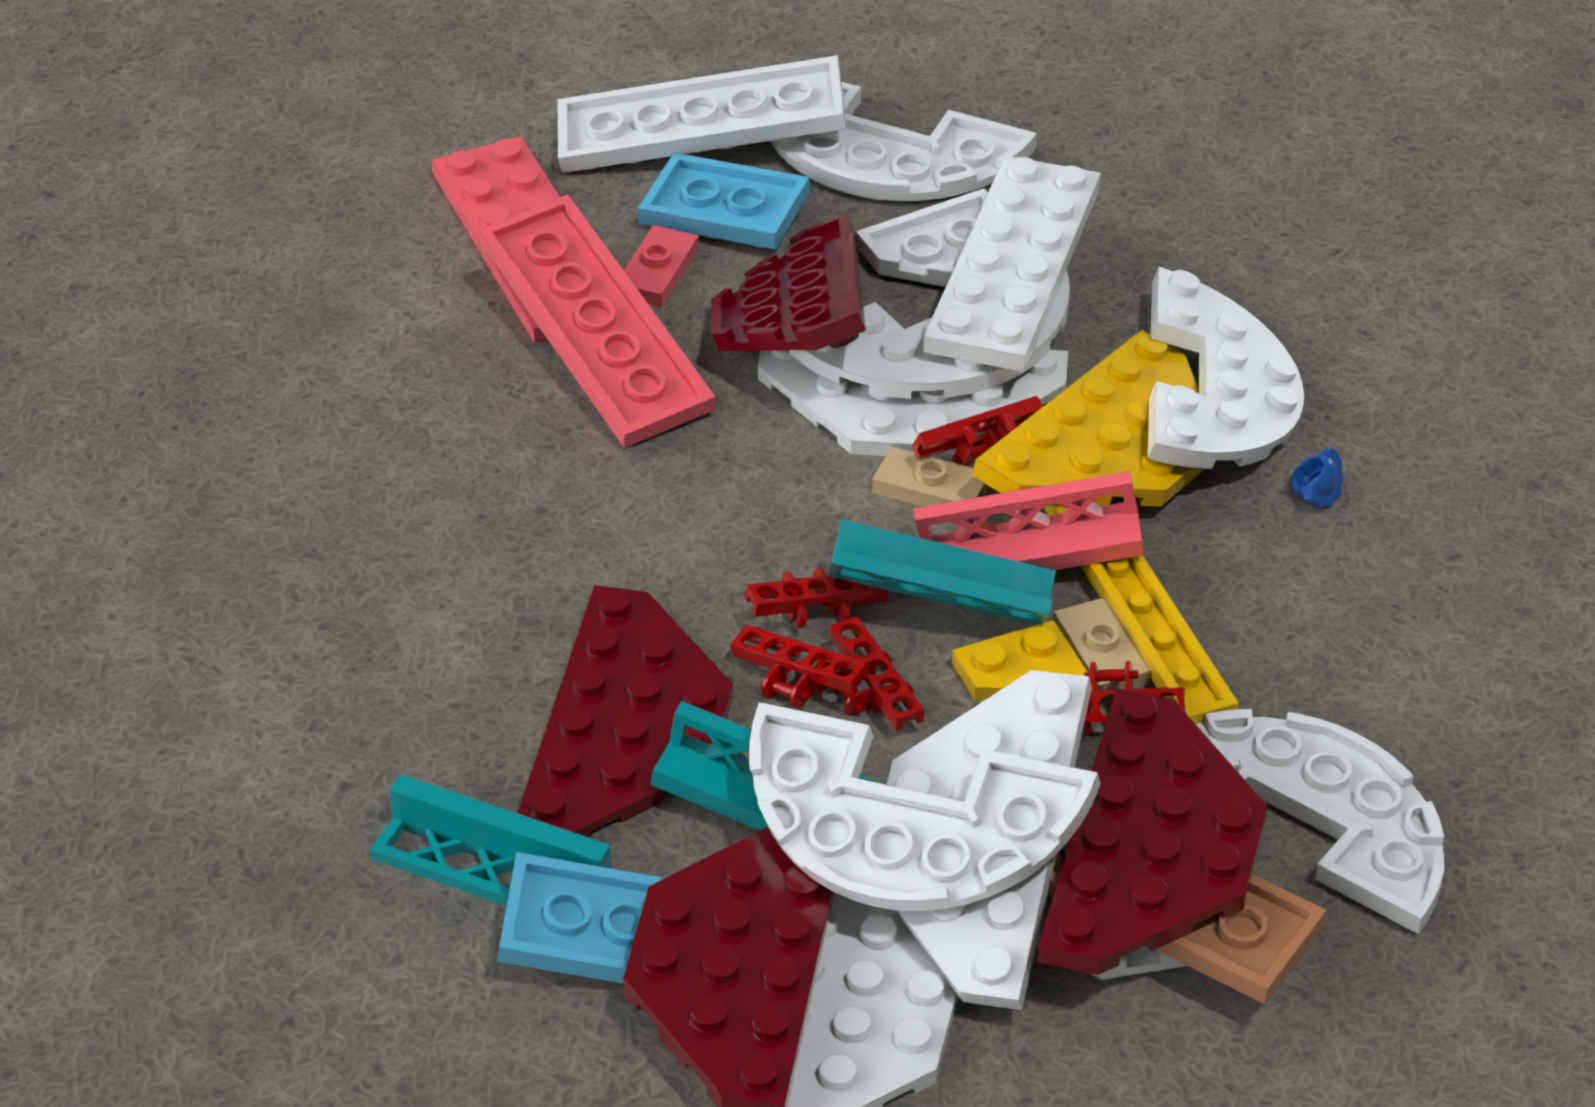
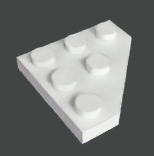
(924, 242)

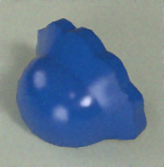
(1319, 479)

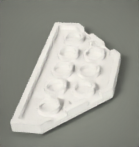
(875, 422)
(992, 942)
(873, 1013)

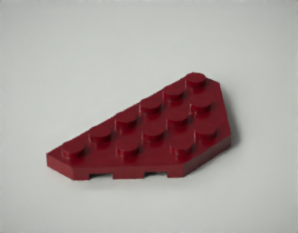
(797, 300)
(618, 712)
(1159, 845)
(732, 967)

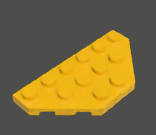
(1096, 429)

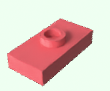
(661, 262)

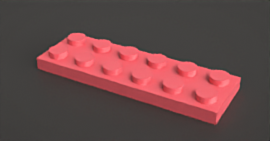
(489, 187)
(597, 320)

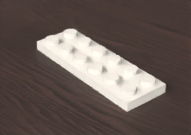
(700, 114)
(1012, 263)

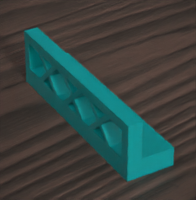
(942, 573)
(714, 773)
(476, 828)

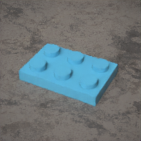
(724, 200)
(572, 917)

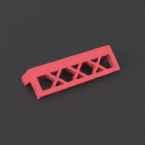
(1074, 538)

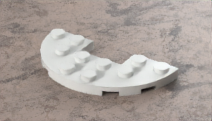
(903, 164)
(894, 359)
(1246, 379)
(1351, 790)
(900, 843)

